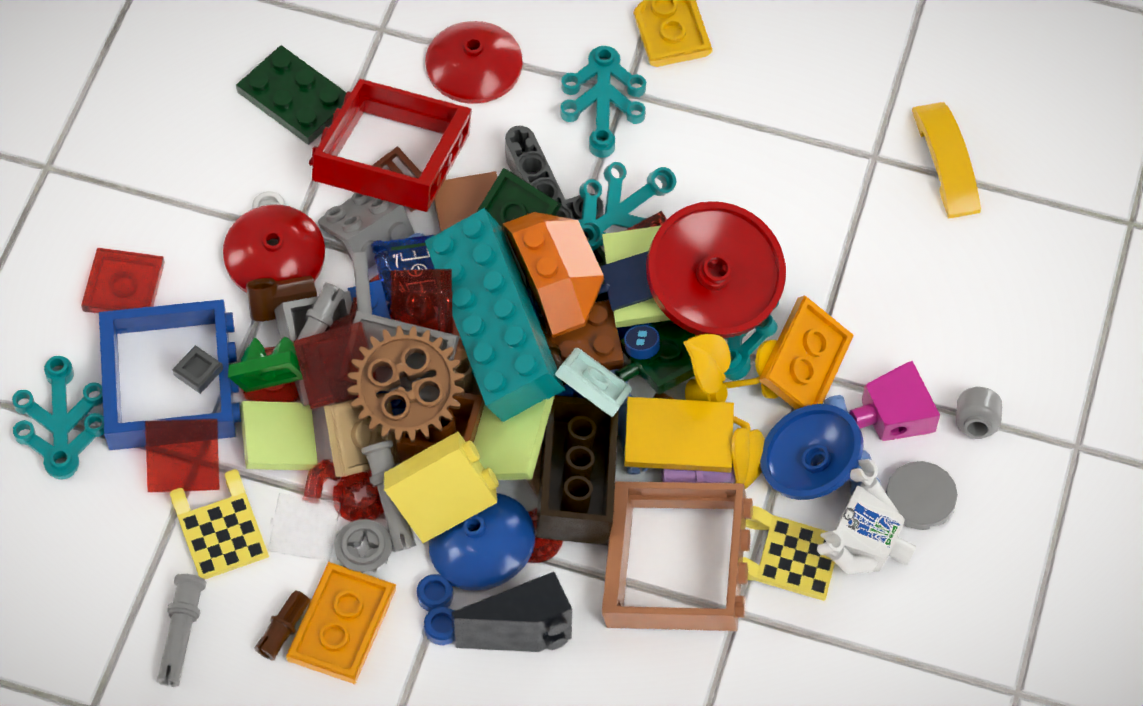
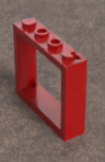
(400, 106)

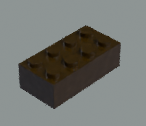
(577, 473)

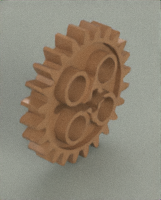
(393, 354)

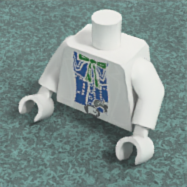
(867, 527)

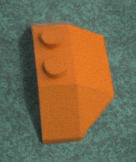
(557, 268)

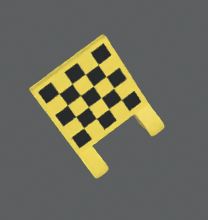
(221, 533)
(790, 556)

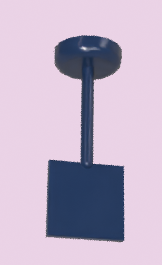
(624, 283)

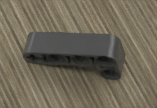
(522, 139)

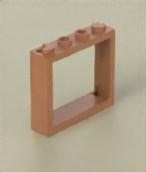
(686, 496)

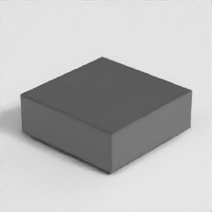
(197, 369)

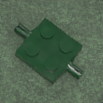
(668, 366)

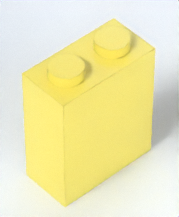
(441, 486)

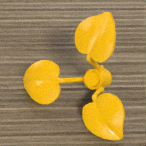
(710, 361)

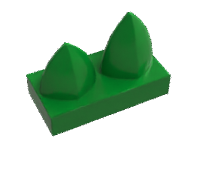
(263, 371)

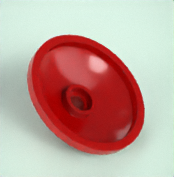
(474, 74)
(295, 256)

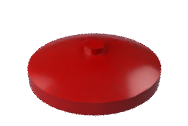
(716, 269)

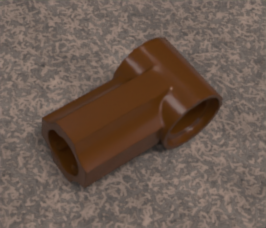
(267, 294)

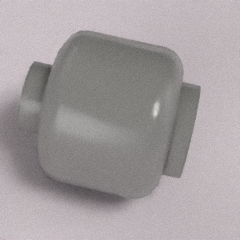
(979, 412)

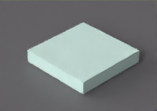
(594, 381)

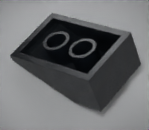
(517, 619)

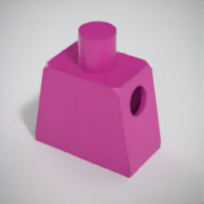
(897, 405)

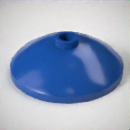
(804, 440)
(491, 553)

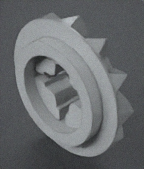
(352, 536)

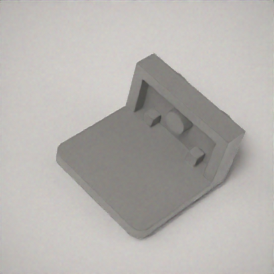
(366, 220)

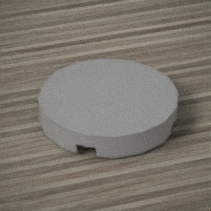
(922, 494)

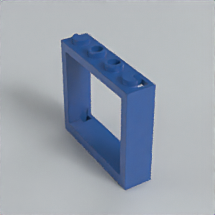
(116, 322)

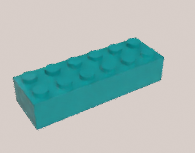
(495, 316)

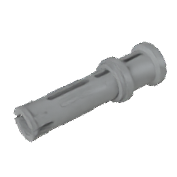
(380, 461)
(182, 613)

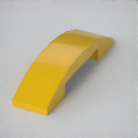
(950, 159)

